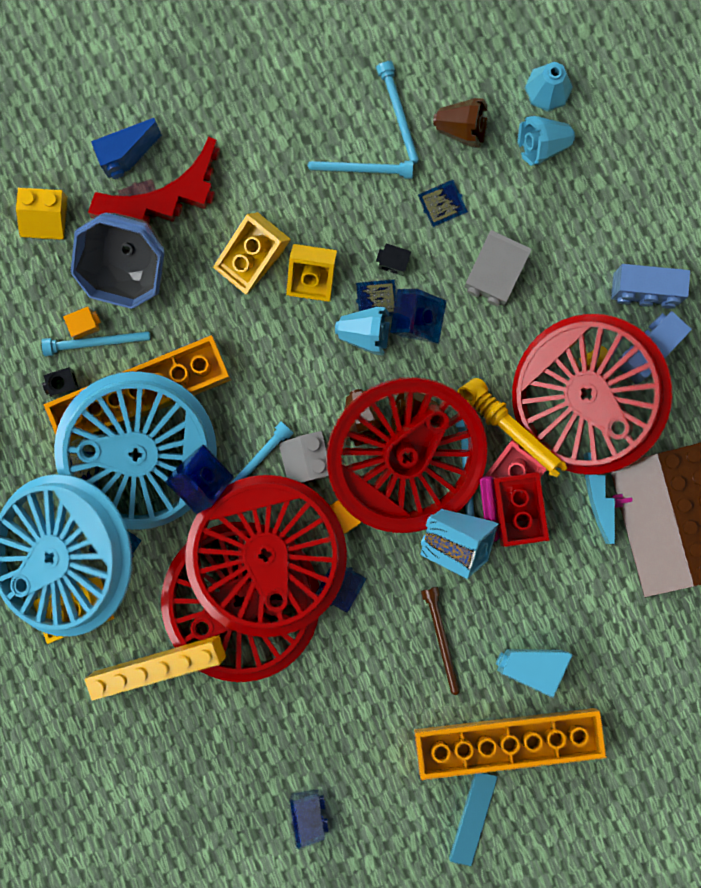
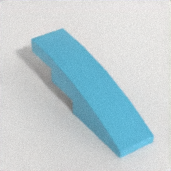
(602, 507)

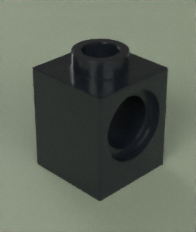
(393, 259)
(70, 383)

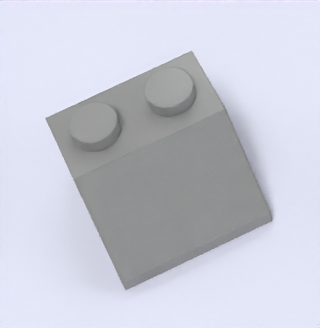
(305, 457)

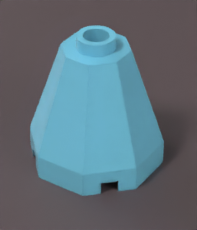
(549, 86)
(543, 139)
(364, 329)

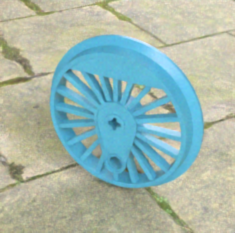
(115, 447)
(57, 555)

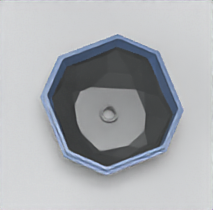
(109, 269)

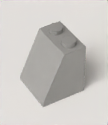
(497, 268)

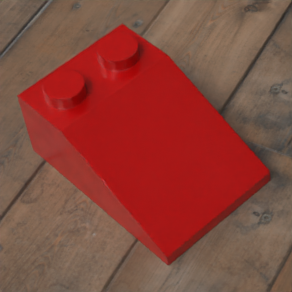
(520, 510)

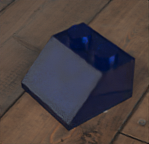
(418, 315)
(200, 479)
(307, 818)

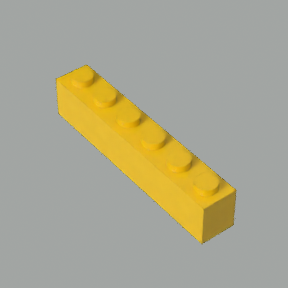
(155, 668)

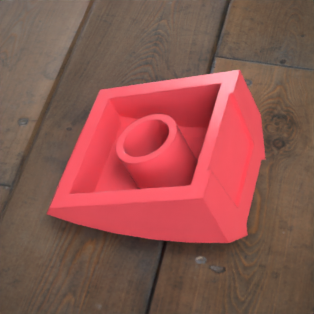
(514, 462)

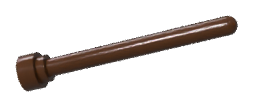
(431, 598)

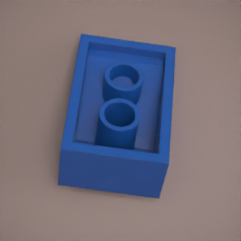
(123, 148)

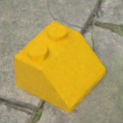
(41, 213)
(311, 272)

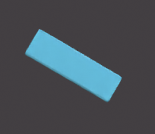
(473, 818)

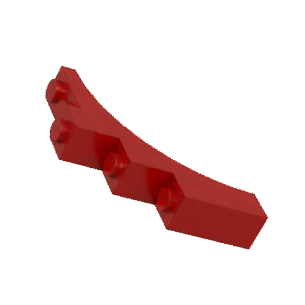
(165, 201)

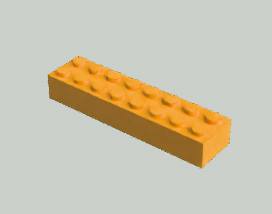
(192, 366)
(509, 743)

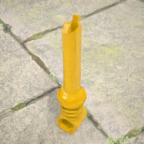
(497, 415)

